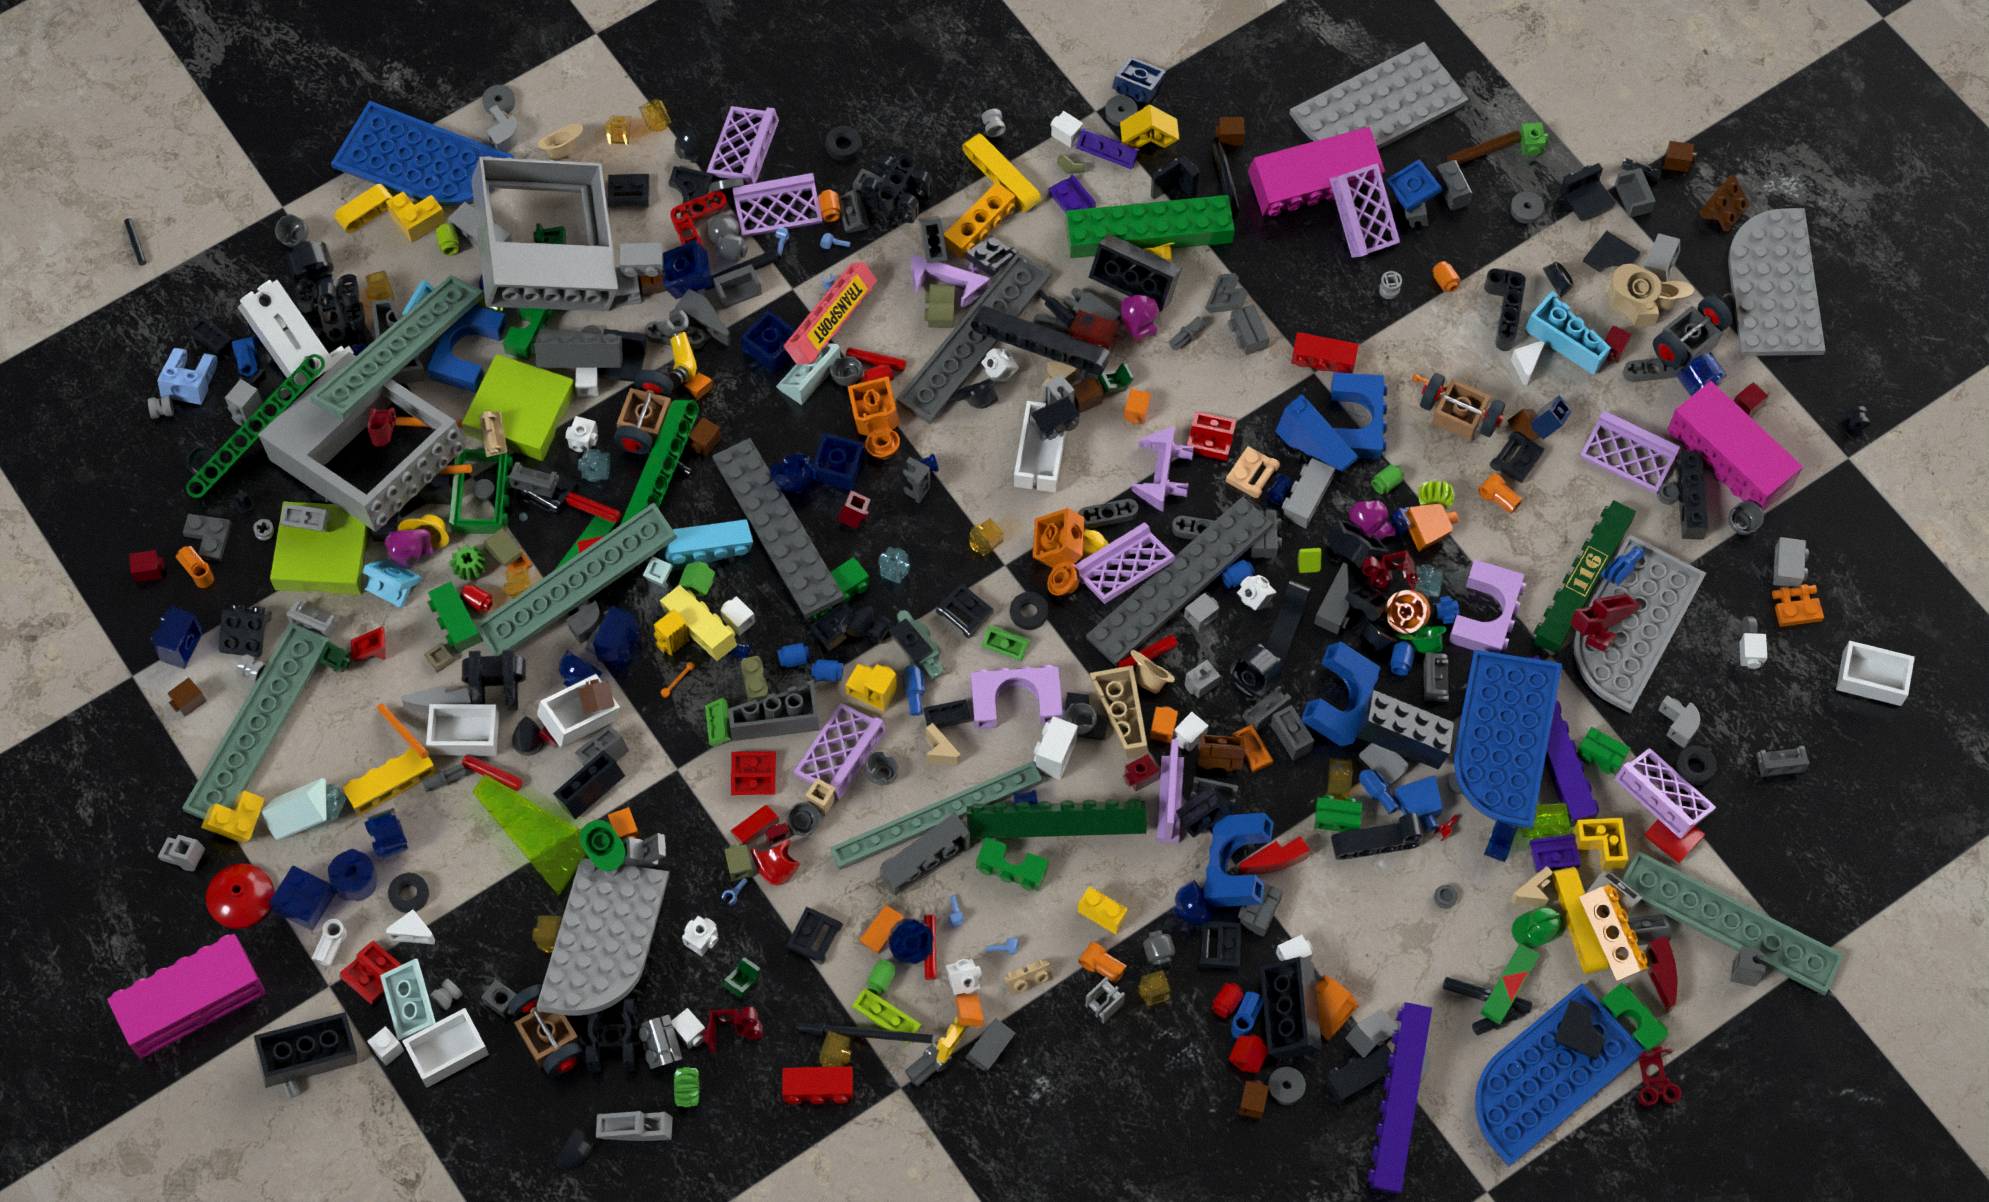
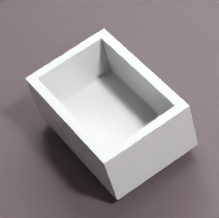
(1875, 673)
(565, 715)
(462, 729)
(445, 1047)

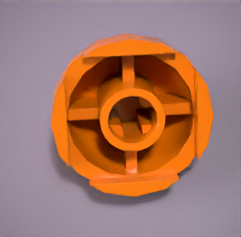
(1407, 611)

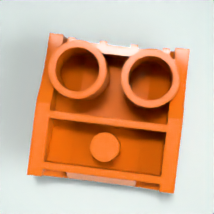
(1334, 1006)

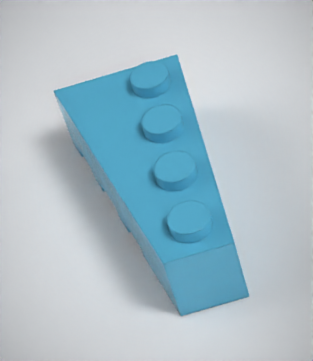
(1567, 334)
(707, 543)

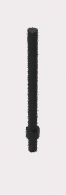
(821, 1029)

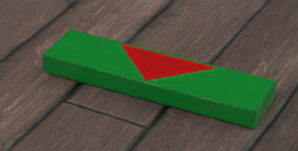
(595, 531)
(1510, 984)

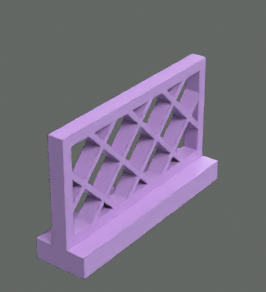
(759, 144)
(770, 190)
(1349, 215)
(1634, 435)
(1115, 555)
(857, 754)
(1170, 796)
(1658, 800)

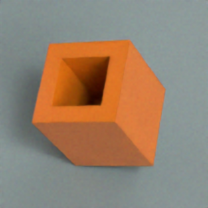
(1137, 406)
(1163, 724)
(623, 824)

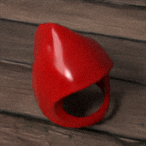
(775, 864)

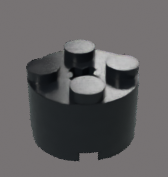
(310, 262)
(1256, 670)

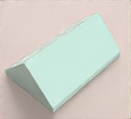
(806, 378)
(296, 810)
(407, 999)

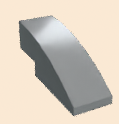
(421, 700)
(634, 1126)

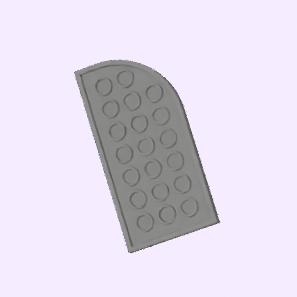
(1388, 98)
(1775, 286)
(1664, 592)
(602, 938)

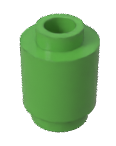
(1388, 479)
(881, 977)

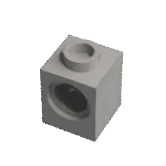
(1202, 611)

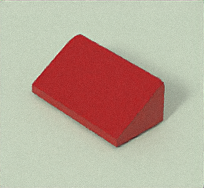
(755, 825)

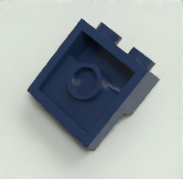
(1138, 79)

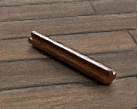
(1485, 147)

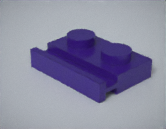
(1071, 195)
(1555, 853)

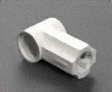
(329, 945)

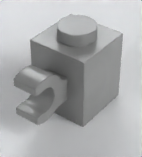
(1202, 679)

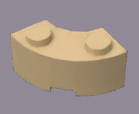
(1640, 314)

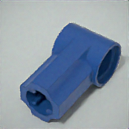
(245, 353)
(1247, 1014)

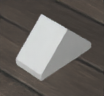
(1525, 360)
(410, 929)

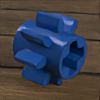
(1446, 609)

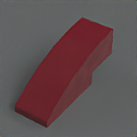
(1603, 613)
(1663, 971)

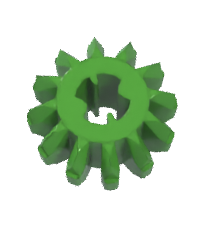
(465, 556)
(686, 1087)

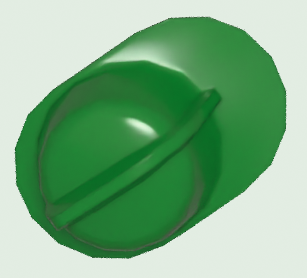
(1426, 639)
(602, 845)
(1538, 927)

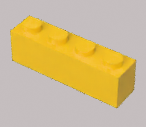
(387, 781)

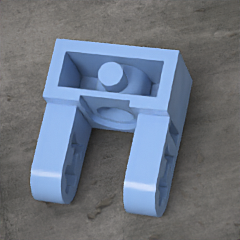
(183, 383)

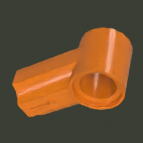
(1495, 489)
(195, 566)
(1096, 959)

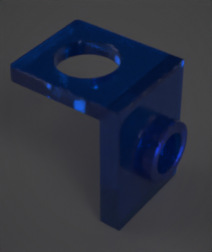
(1400, 520)

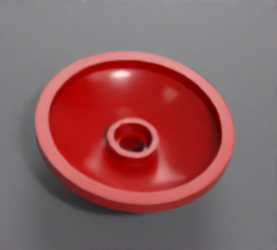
(241, 908)

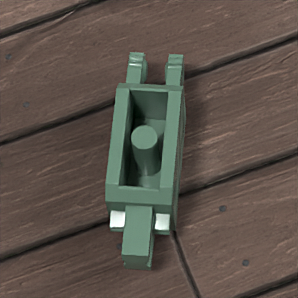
(931, 663)

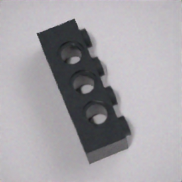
(1692, 495)

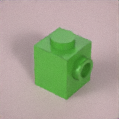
(1533, 139)
(697, 578)

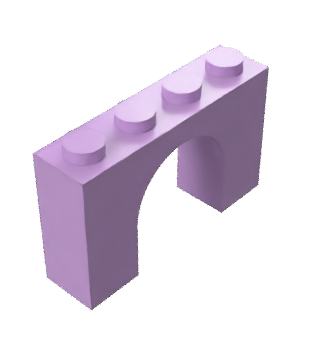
(1505, 587)
(1041, 681)

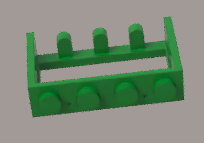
(481, 526)

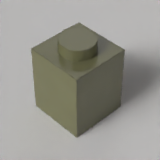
(738, 862)

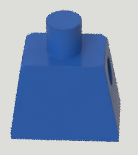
(1421, 798)

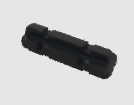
(1654, 175)

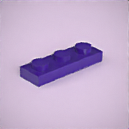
(1107, 148)

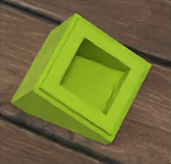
(1309, 560)

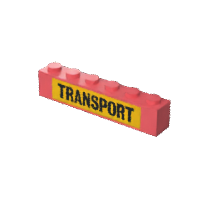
(830, 313)

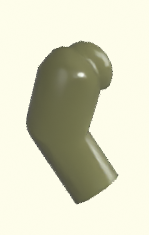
(1069, 166)

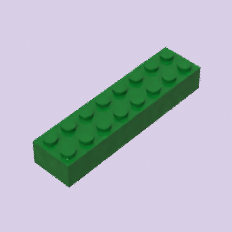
(1152, 224)

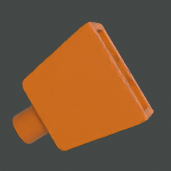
(1430, 524)

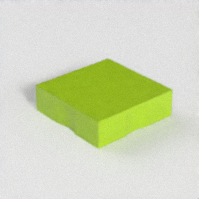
(528, 401)
(320, 559)

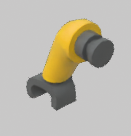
(685, 363)

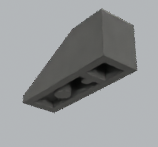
(703, 316)
(1334, 609)

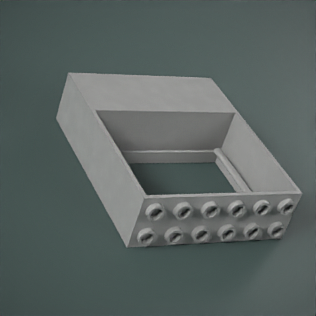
(545, 273)
(309, 437)

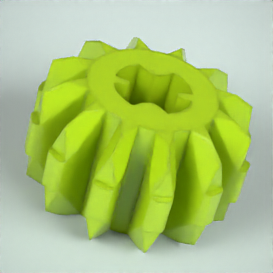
(1435, 493)

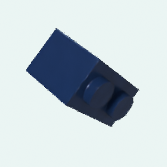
(1551, 417)

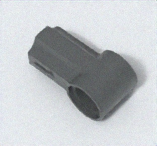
(926, 1065)

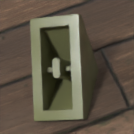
(502, 548)

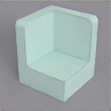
(658, 572)

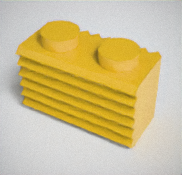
(671, 632)
(1102, 910)

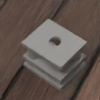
(628, 290)
(1114, 1000)

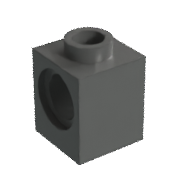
(495, 992)

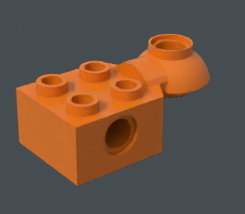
(876, 416)
(1059, 546)

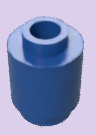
(1237, 573)
(793, 655)
(1402, 658)
(827, 670)

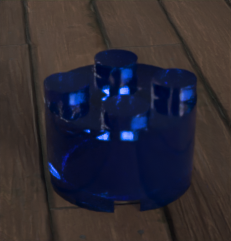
(1700, 372)
(387, 833)
(348, 864)

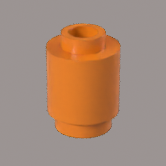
(829, 205)
(1446, 277)

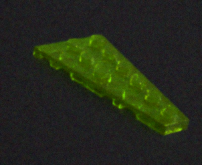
(540, 835)

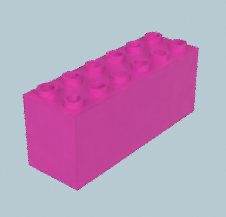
(1303, 172)
(1734, 447)
(186, 996)

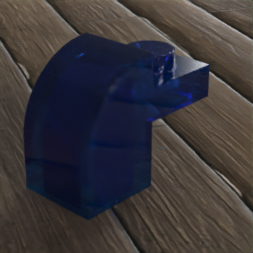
(1500, 841)

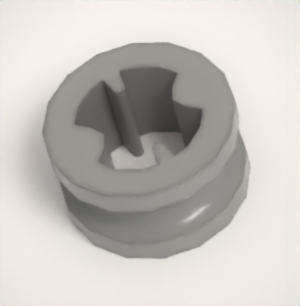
(267, 533)

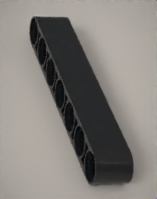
(1040, 340)

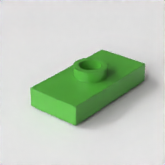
(718, 722)

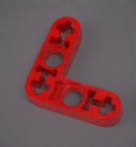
(687, 222)

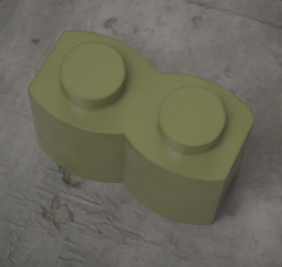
(941, 306)
(754, 678)

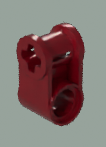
(381, 425)

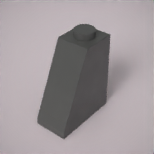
(932, 239)

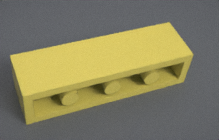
(701, 624)

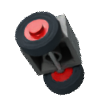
(1693, 332)

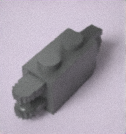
(1095, 305)

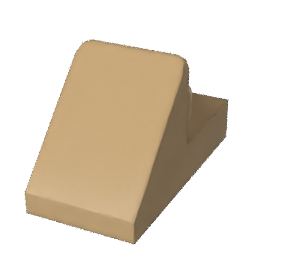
(1068, 372)
(944, 751)
(1531, 892)

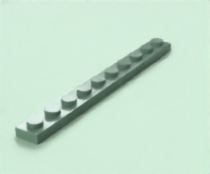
(931, 815)

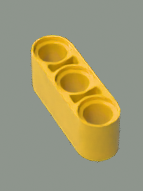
(363, 208)

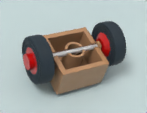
(1461, 408)
(644, 412)
(546, 1034)

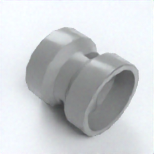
(994, 125)
(1390, 285)
(160, 406)
(250, 667)
(444, 996)

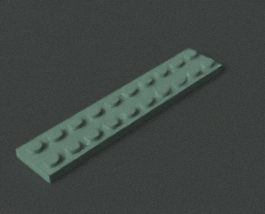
(396, 347)
(576, 581)
(258, 721)
(1732, 923)

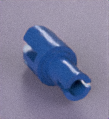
(1622, 566)
(913, 688)
(1378, 789)

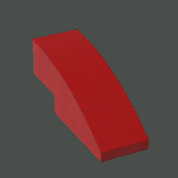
(1275, 858)

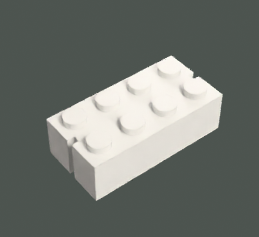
(1037, 460)

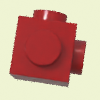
(1249, 1053)

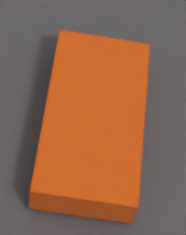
(1255, 751)
(877, 933)
(969, 1009)

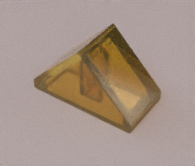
(618, 129)
(1339, 778)

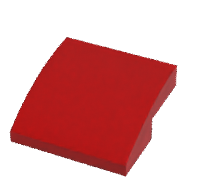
(1211, 435)
(753, 773)
(1671, 843)
(365, 971)

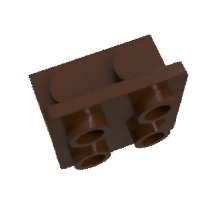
(1726, 204)

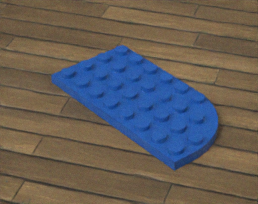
(412, 156)
(1505, 734)
(1540, 1083)

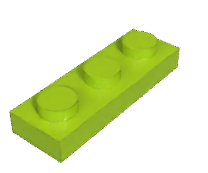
(884, 1014)

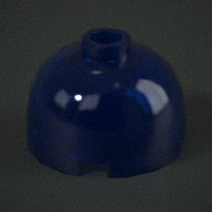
(793, 473)
(576, 669)
(1192, 905)
(910, 940)

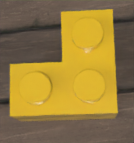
(1148, 126)
(418, 218)
(872, 685)
(235, 822)
(1607, 837)

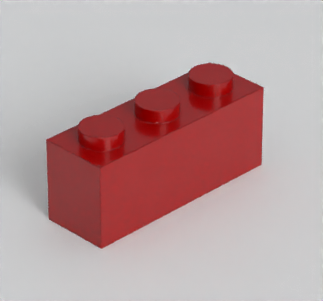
(1324, 353)
(817, 1084)

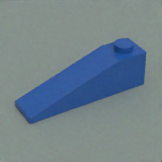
(1308, 431)

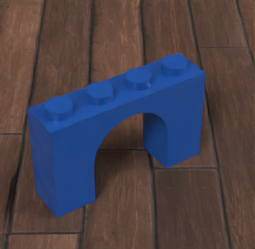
(456, 372)
(1369, 392)
(1360, 677)
(1228, 836)

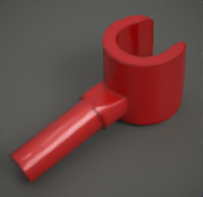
(1445, 829)

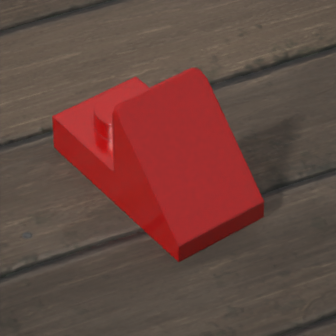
(369, 645)

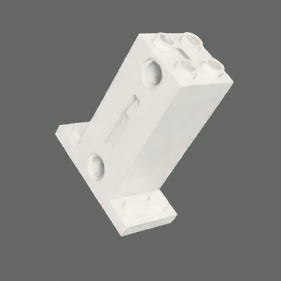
(286, 332)

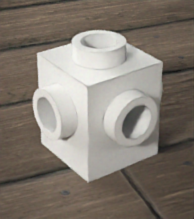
(1000, 364)
(582, 434)
(1256, 592)
(700, 935)
(964, 976)

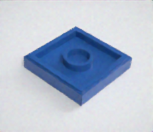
(1413, 185)

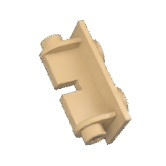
(493, 433)
(1037, 974)

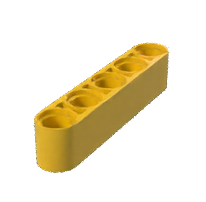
(1000, 170)
(1587, 946)

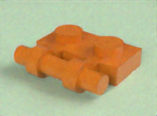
(1797, 612)

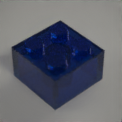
(686, 269)
(767, 339)
(838, 461)
(177, 637)
(616, 637)
(302, 898)

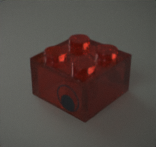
(1094, 330)

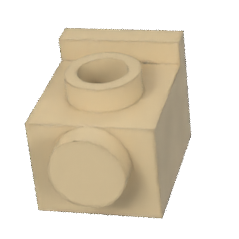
(821, 796)

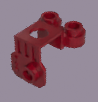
(1381, 571)
(745, 1024)
(1658, 1085)

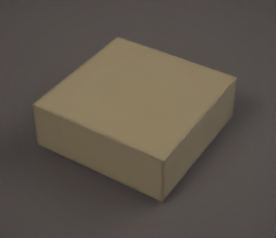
(439, 657)

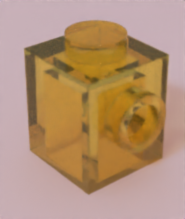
(655, 115)
(378, 286)
(985, 537)
(518, 581)
(546, 932)
(1154, 988)
(835, 1050)

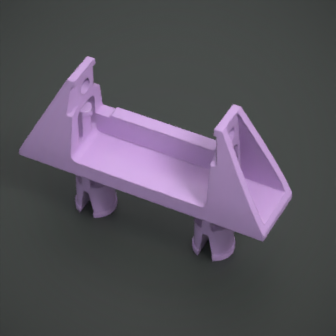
(974, 284)
(1163, 443)

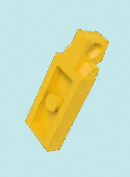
(954, 1036)

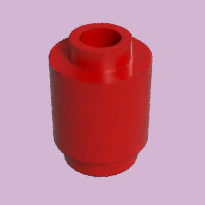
(878, 372)
(476, 598)
(1227, 999)

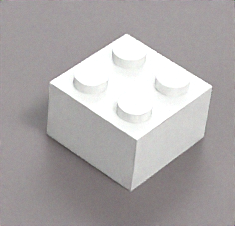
(1056, 747)

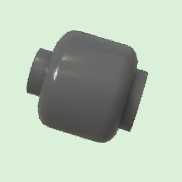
(731, 247)
(1159, 947)

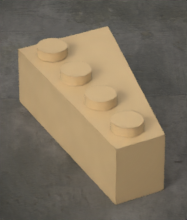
(1121, 703)

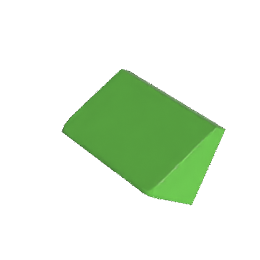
(1005, 642)

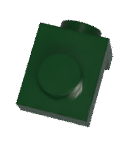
(550, 235)
(1116, 380)
(335, 657)
(742, 978)

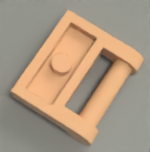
(1246, 469)

